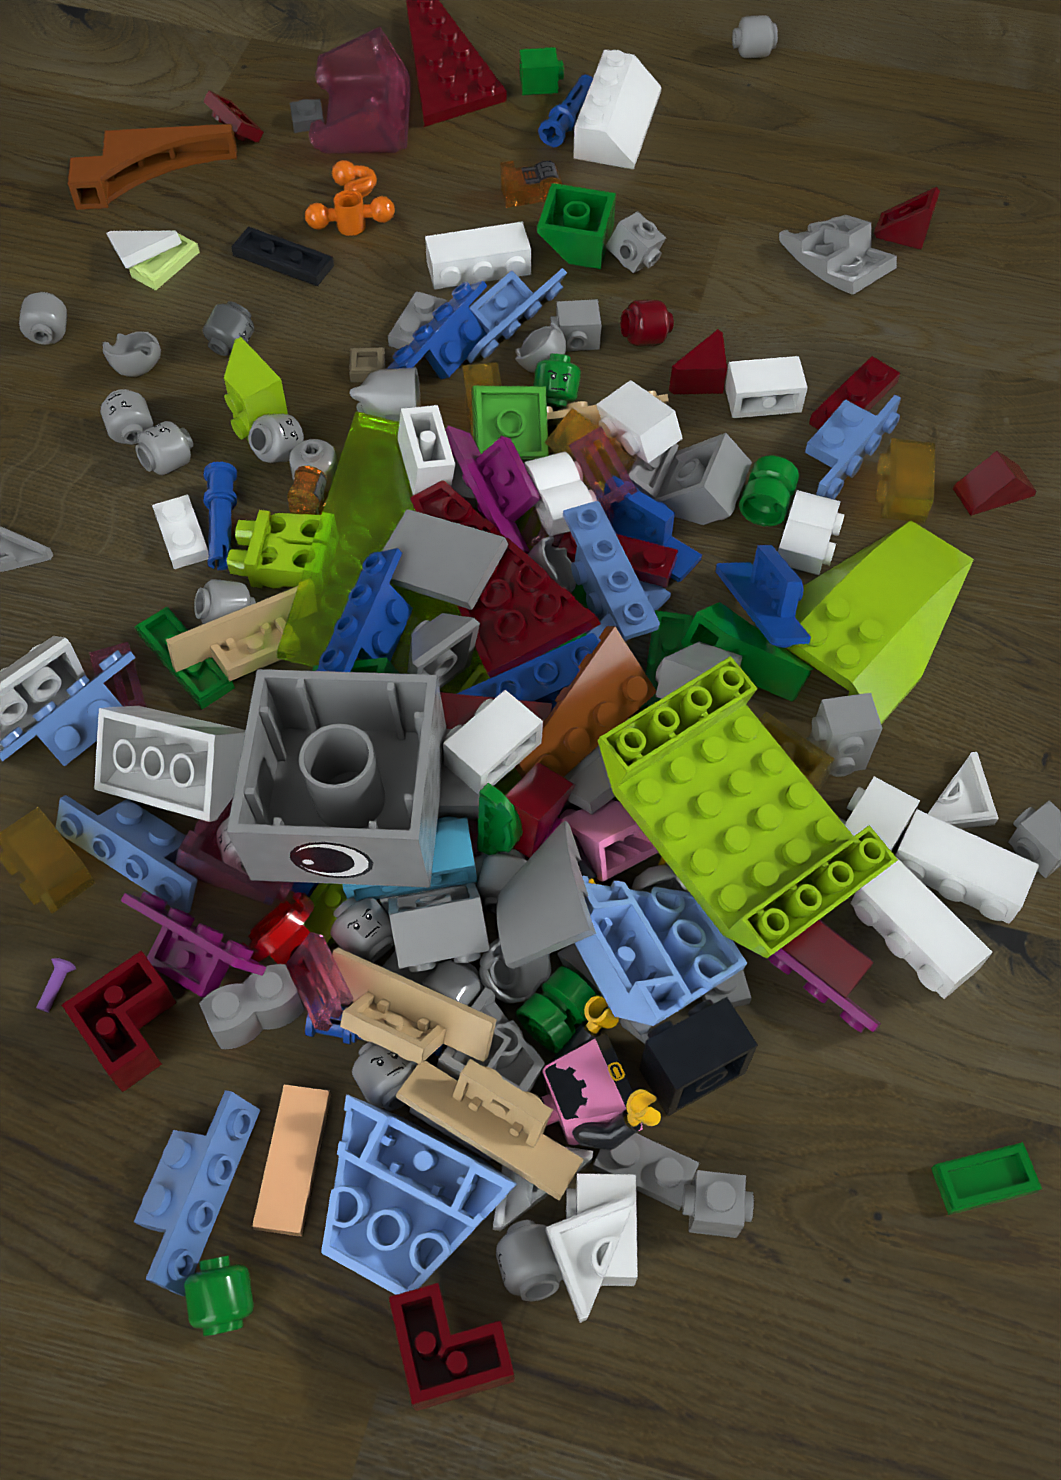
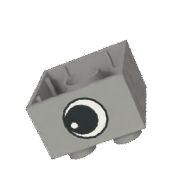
(340, 778)

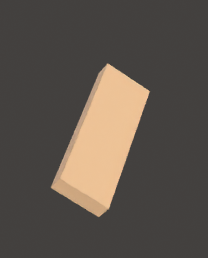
(292, 1161)

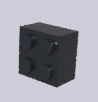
(696, 1054)

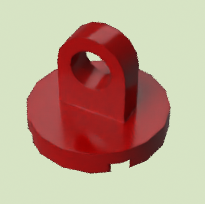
(281, 930)

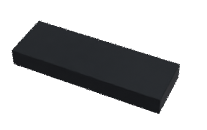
(282, 256)

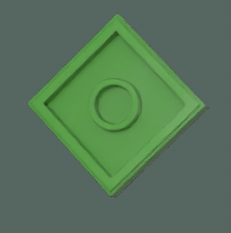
(511, 413)

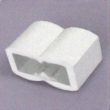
(560, 488)
(808, 532)

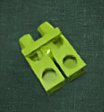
(275, 550)

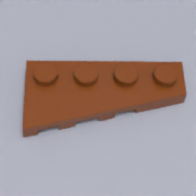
(597, 700)

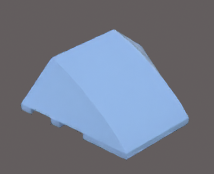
(653, 950)
(403, 1198)

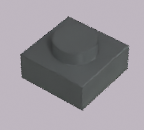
(304, 113)

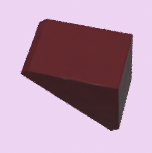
(908, 221)
(701, 369)
(993, 485)
(538, 803)

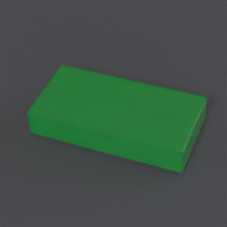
(986, 1178)

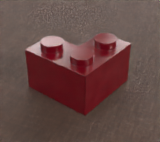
(114, 1011)
(442, 1364)

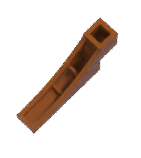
(143, 154)

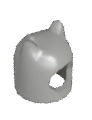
(388, 392)

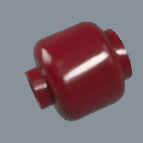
(646, 322)

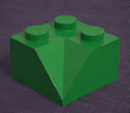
(578, 223)

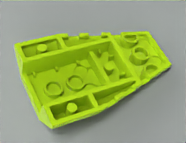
(882, 614)

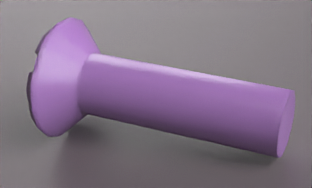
(61, 968)

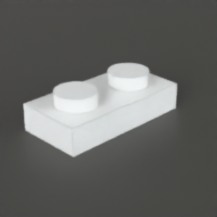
(181, 531)

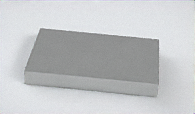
(444, 558)

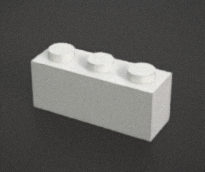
(478, 255)
(966, 867)
(920, 929)

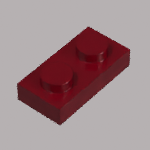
(228, 113)

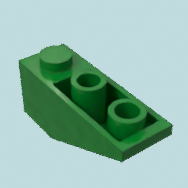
(764, 664)

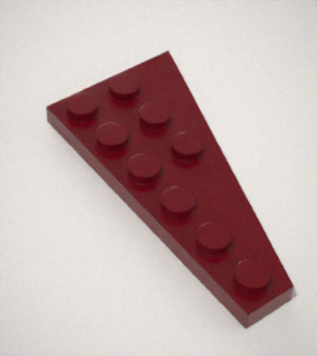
(447, 66)
(521, 605)

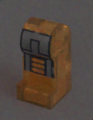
(528, 183)
(308, 491)

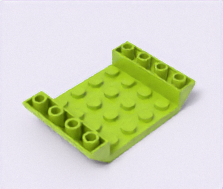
(736, 813)

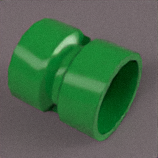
(769, 491)
(554, 1013)

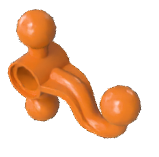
(348, 204)

